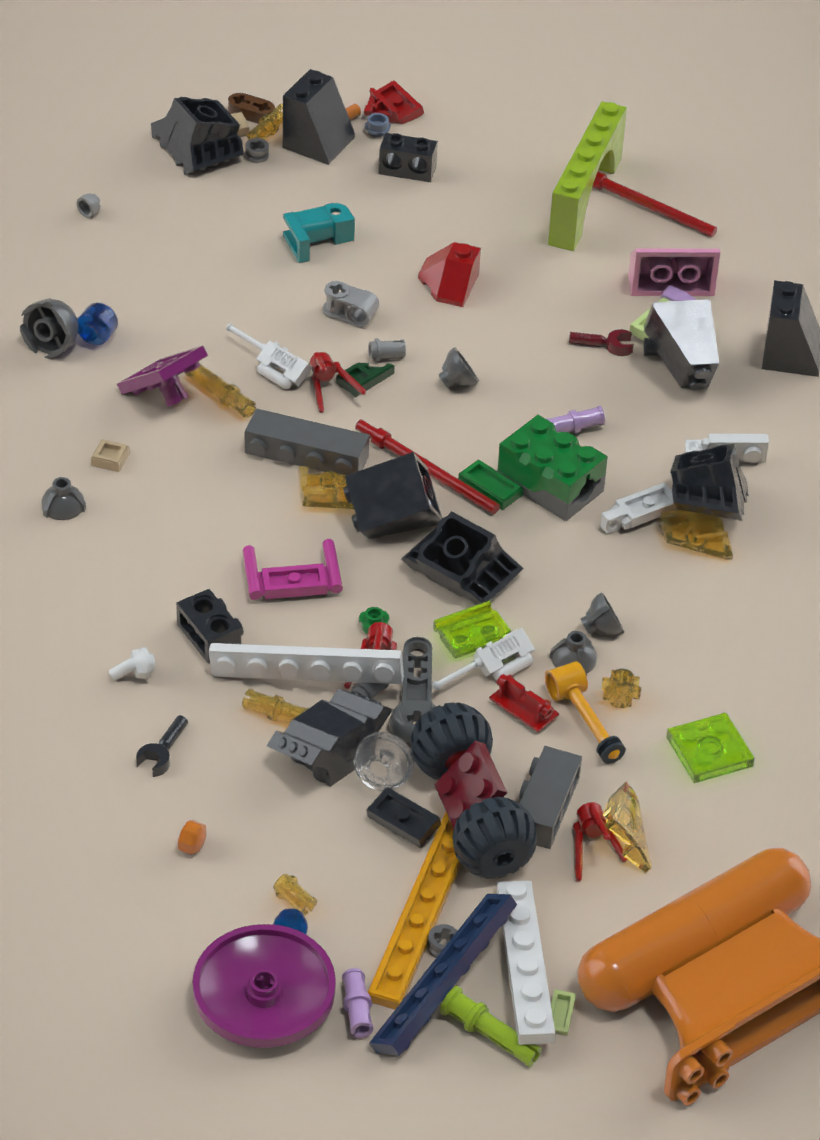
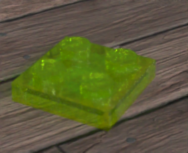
(710, 747)

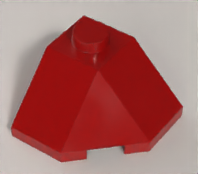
(451, 273)

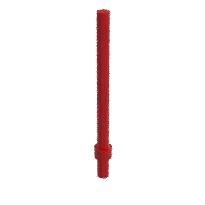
(601, 181)
(383, 440)

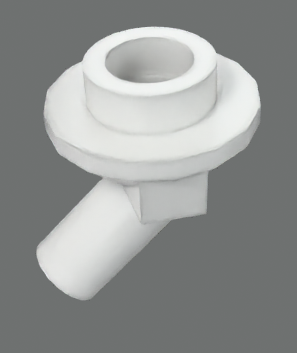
(140, 662)

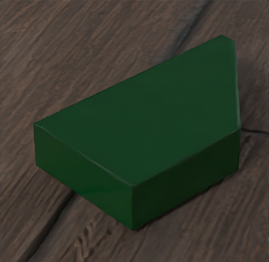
(365, 375)

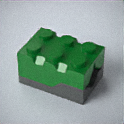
(552, 467)

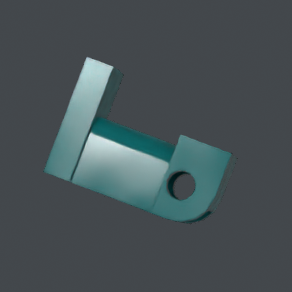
(318, 225)

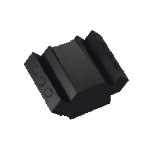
(199, 133)
(710, 482)
(463, 559)
(329, 734)

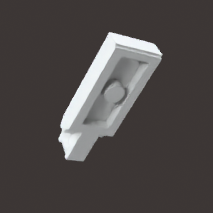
(748, 446)
(638, 508)

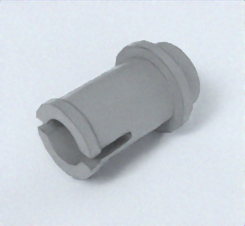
(386, 349)

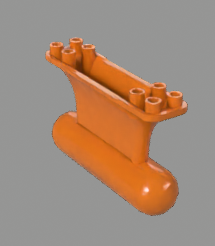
(720, 965)

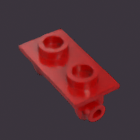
(523, 704)

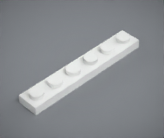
(306, 663)
(527, 967)

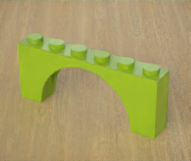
(597, 150)

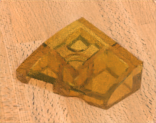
(322, 489)
(696, 532)
(626, 822)

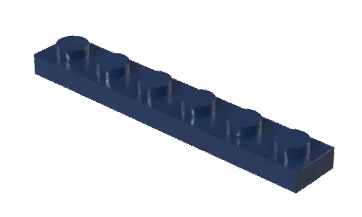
(443, 974)

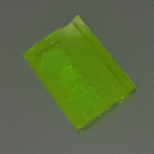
(470, 629)

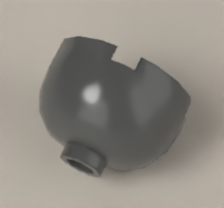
(49, 327)

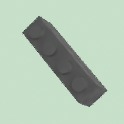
(306, 443)

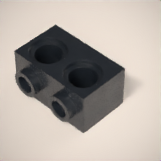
(408, 157)
(207, 621)

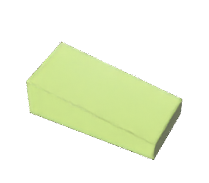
(562, 1009)

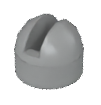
(88, 205)

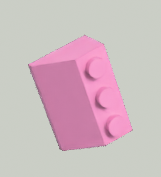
(684, 269)

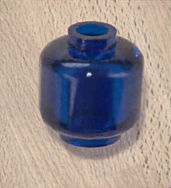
(97, 323)

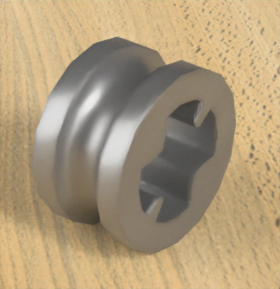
(257, 150)
(435, 936)

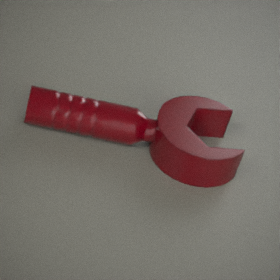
(613, 341)

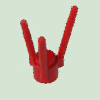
(325, 369)
(378, 638)
(593, 825)

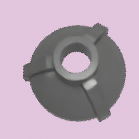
(457, 371)
(62, 500)
(601, 618)
(574, 648)

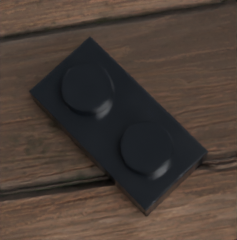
(403, 817)

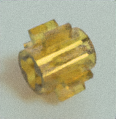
(621, 688)

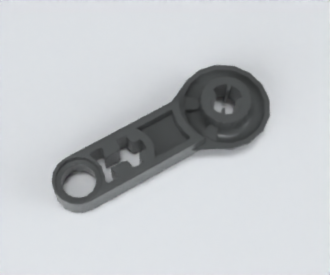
(415, 690)

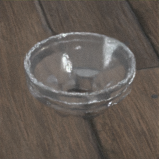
(391, 752)

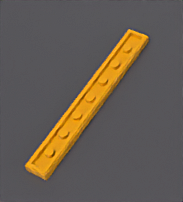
(416, 920)

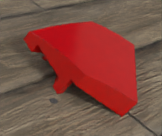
(394, 103)

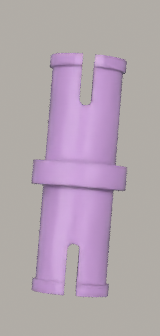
(575, 421)
(357, 1003)

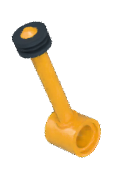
(569, 683)

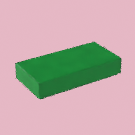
(491, 483)

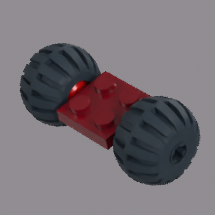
(489, 831)

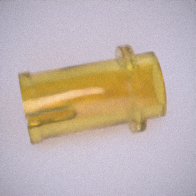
(289, 889)

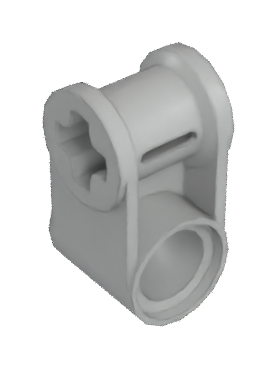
(350, 304)

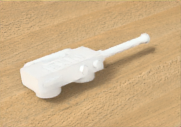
(279, 358)
(490, 658)

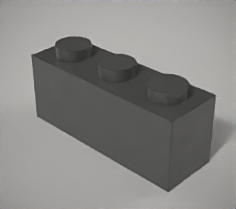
(550, 791)

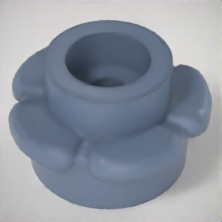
(378, 124)

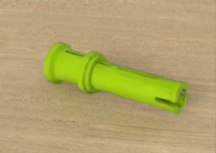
(477, 1018)

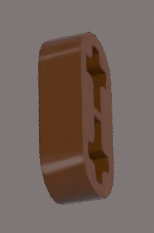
(252, 107)

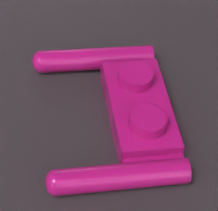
(293, 580)

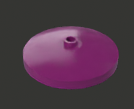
(264, 985)

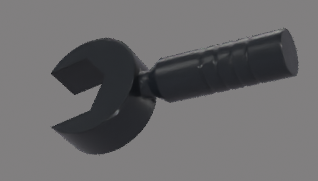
(160, 752)

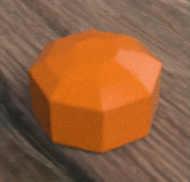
(192, 837)

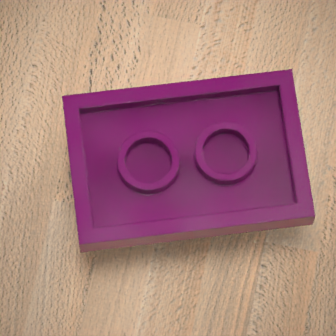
(164, 375)

